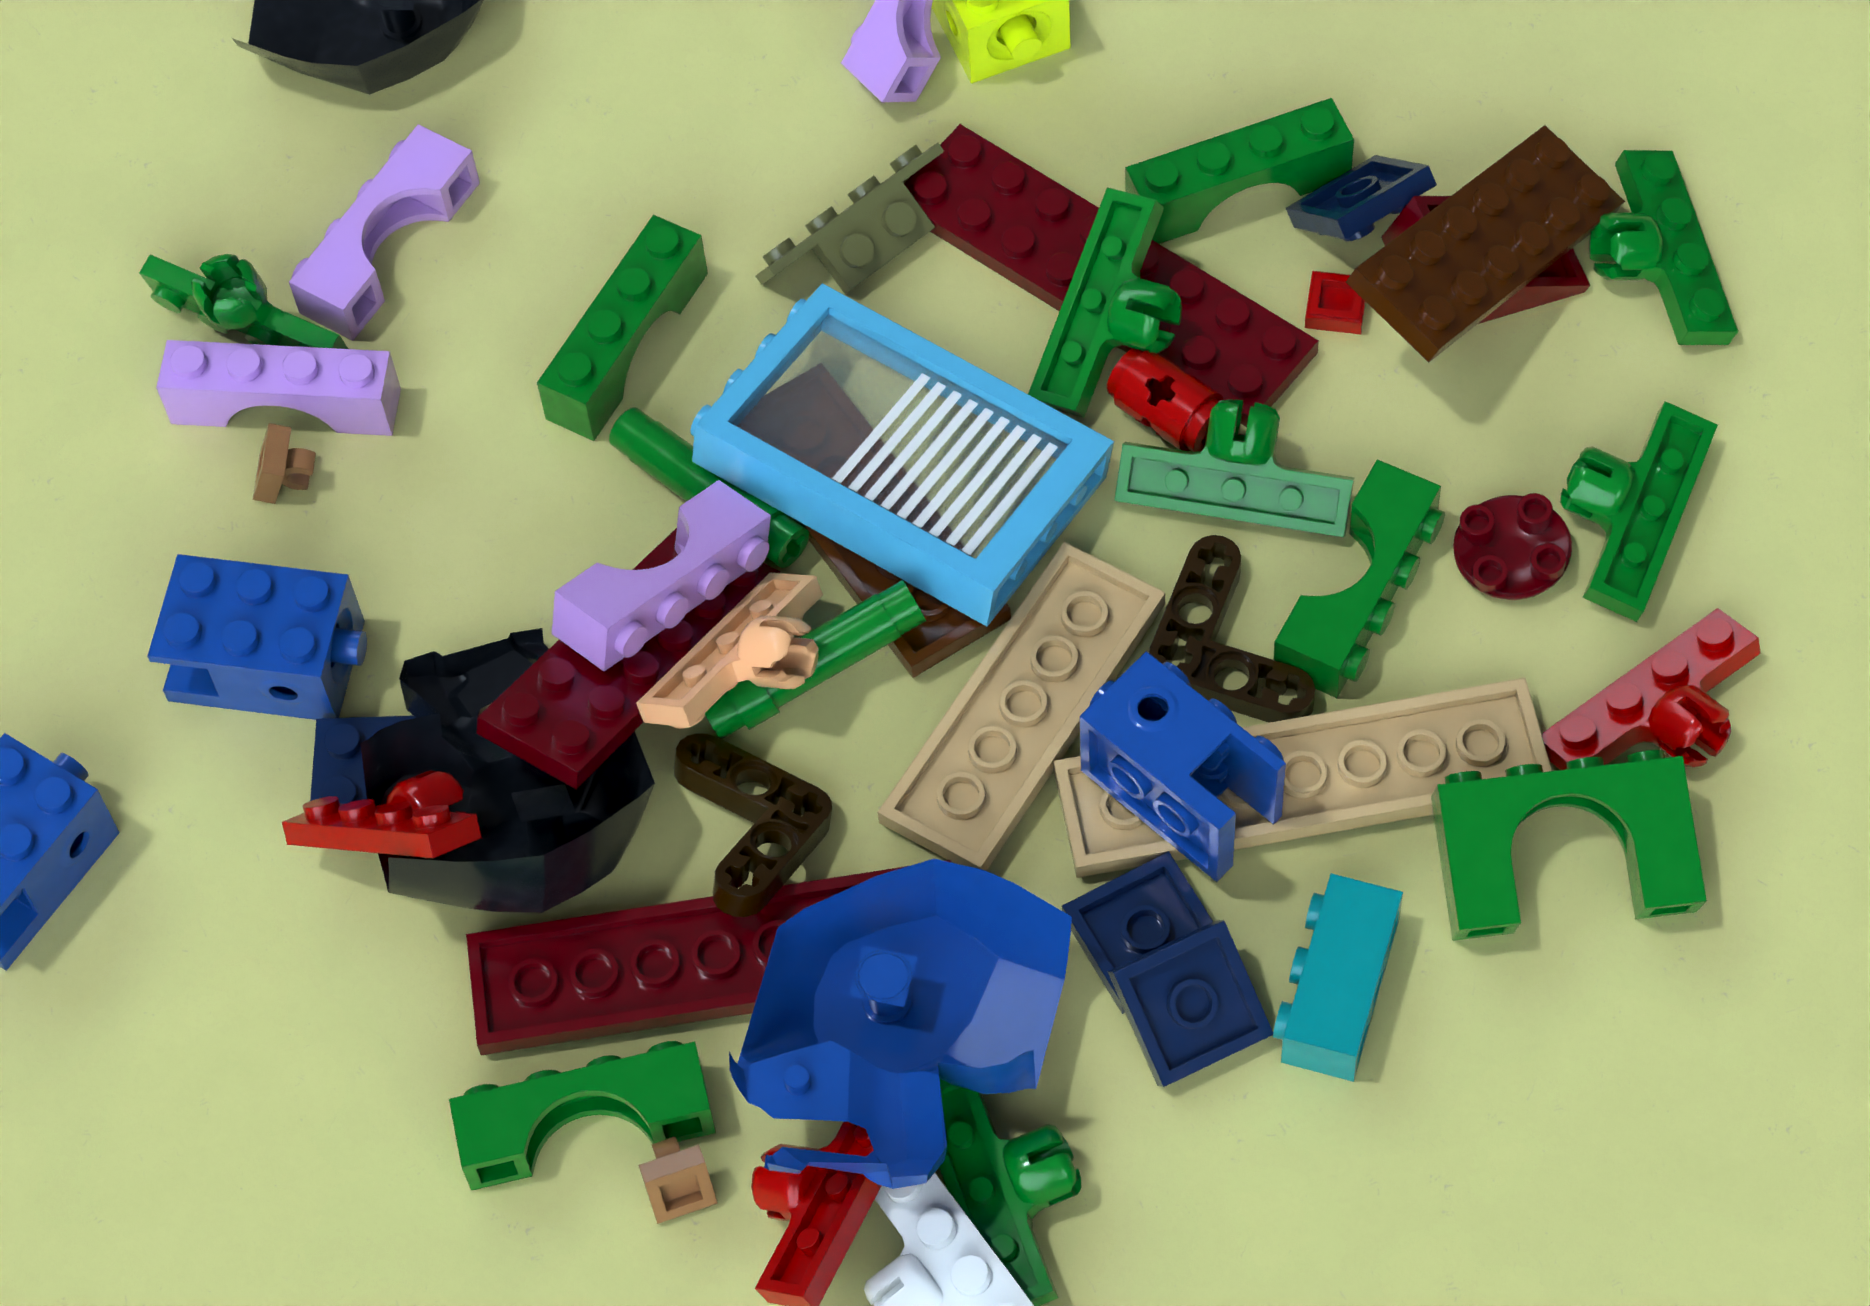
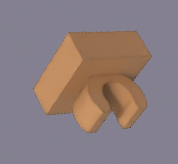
(281, 465)
(677, 1180)

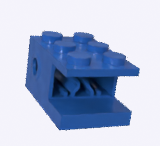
(258, 637)
(1172, 757)
(48, 839)

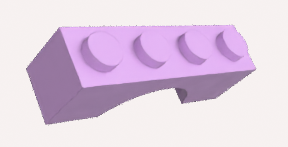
(894, 50)
(420, 182)
(341, 387)
(615, 611)

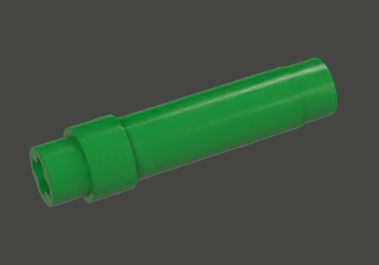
(670, 462)
(840, 644)

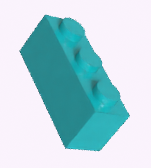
(1338, 976)

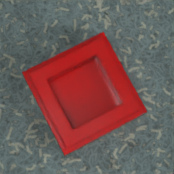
(1333, 304)

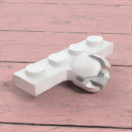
(942, 1255)

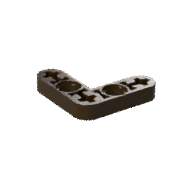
(1207, 658)
(713, 772)

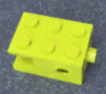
(1003, 33)

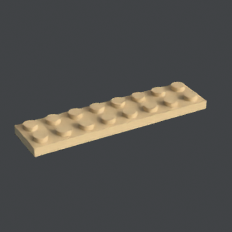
(1339, 772)

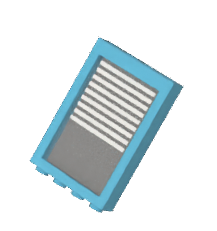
(901, 452)

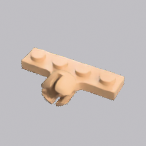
(747, 644)

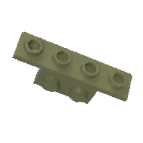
(866, 233)

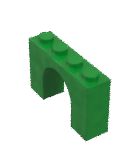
(1639, 800)

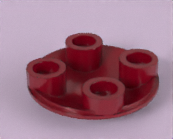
(1512, 546)

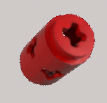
(1141, 389)

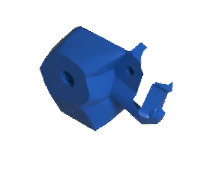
(891, 992)

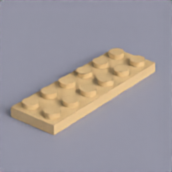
(1021, 708)

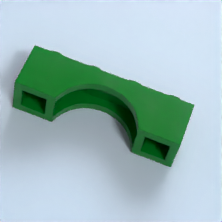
(1290, 149)
(592, 365)
(1331, 631)
(507, 1125)

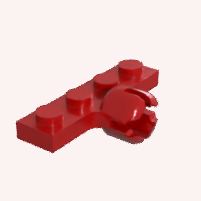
(1661, 700)
(410, 824)
(823, 1216)

